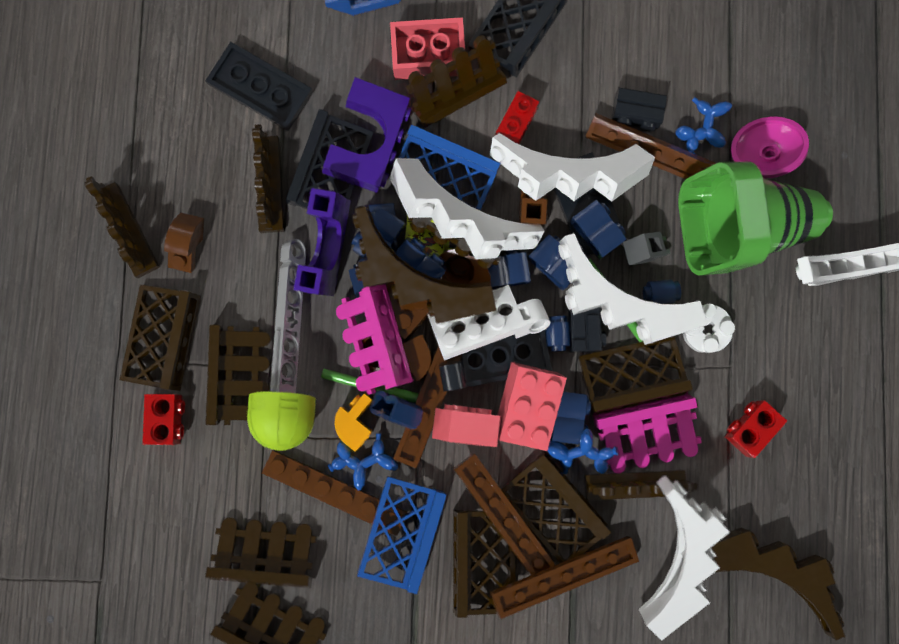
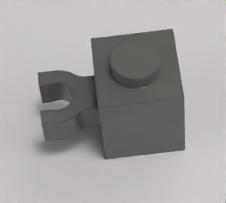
(645, 248)

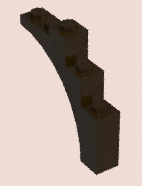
(383, 265)
(806, 577)

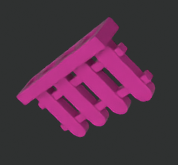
(385, 335)
(658, 423)

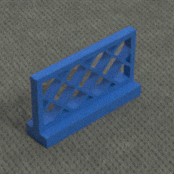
(454, 152)
(423, 540)

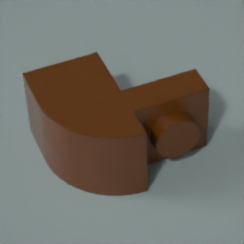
(532, 211)
(181, 241)
(418, 357)

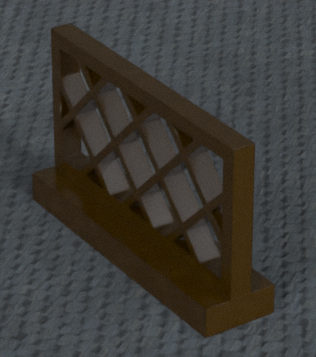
(179, 336)
(636, 396)
(574, 501)
(462, 564)

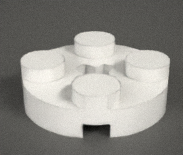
(721, 335)

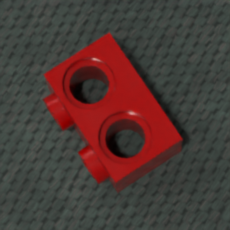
(518, 117)
(155, 419)
(759, 434)

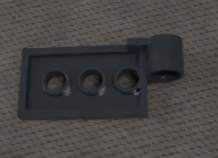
(463, 375)

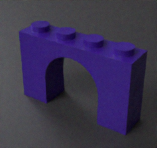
(389, 111)
(331, 215)

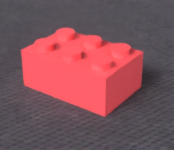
(421, 42)
(530, 406)

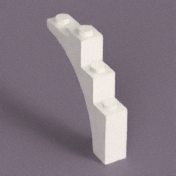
(573, 177)
(454, 218)
(849, 265)
(619, 308)
(683, 590)

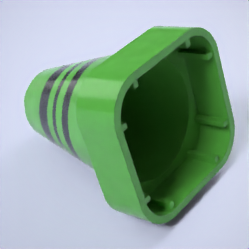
(739, 218)

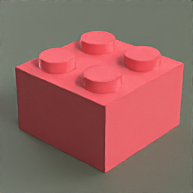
(466, 425)

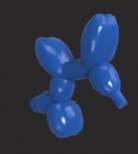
(707, 132)
(566, 455)
(359, 466)

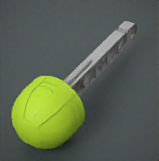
(282, 416)

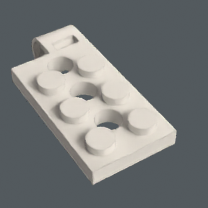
(524, 319)

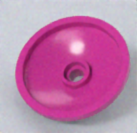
(772, 144)

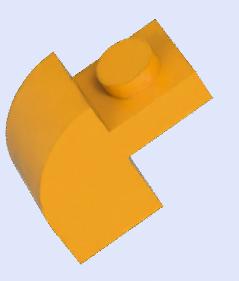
(348, 425)

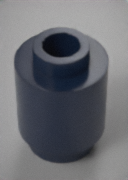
(662, 291)
(558, 333)

